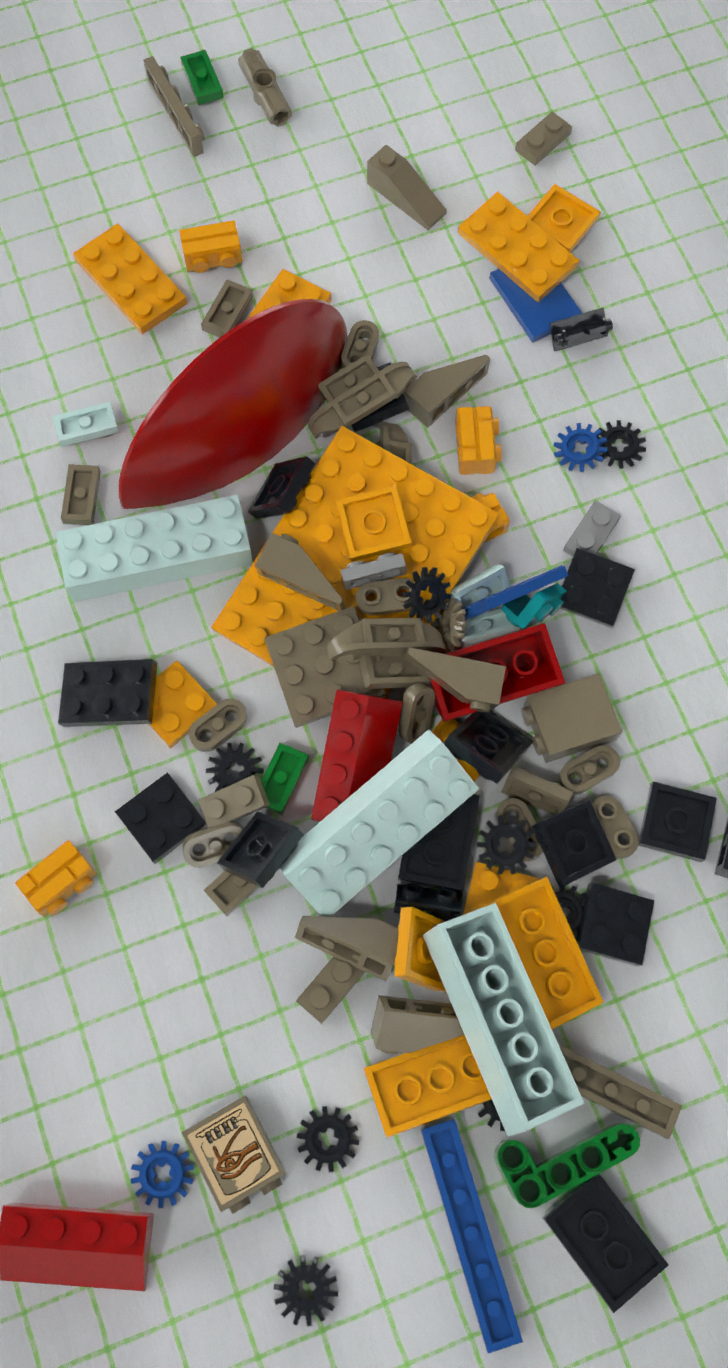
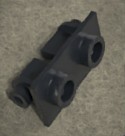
(580, 329)
(442, 902)

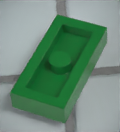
(201, 77)
(283, 776)

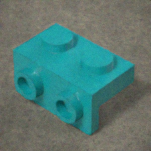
(526, 611)

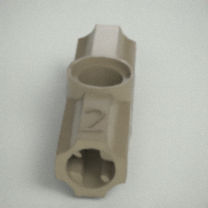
(264, 87)

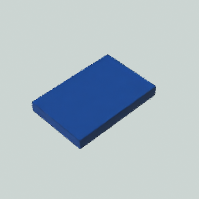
(530, 314)
(515, 592)

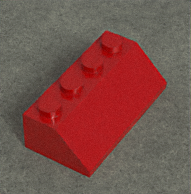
(528, 662)
(356, 747)
(75, 1246)

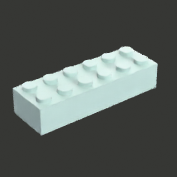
(153, 548)
(377, 824)
(502, 1019)

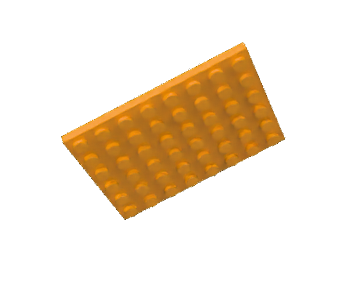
(441, 523)

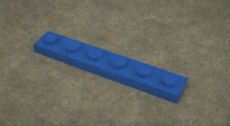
(471, 1237)

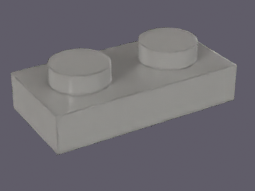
(592, 529)
(384, 568)

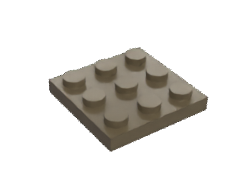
(307, 673)

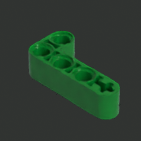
(570, 1157)

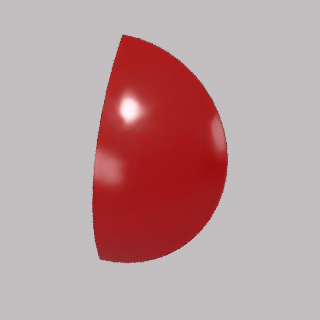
(234, 404)

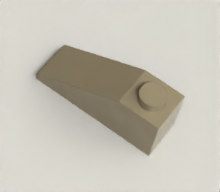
(401, 185)
(442, 387)
(291, 567)
(464, 678)
(358, 941)
(412, 1024)

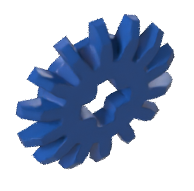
(582, 436)
(147, 1174)

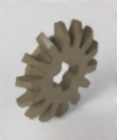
(453, 619)

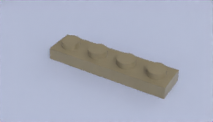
(171, 101)
(622, 1095)

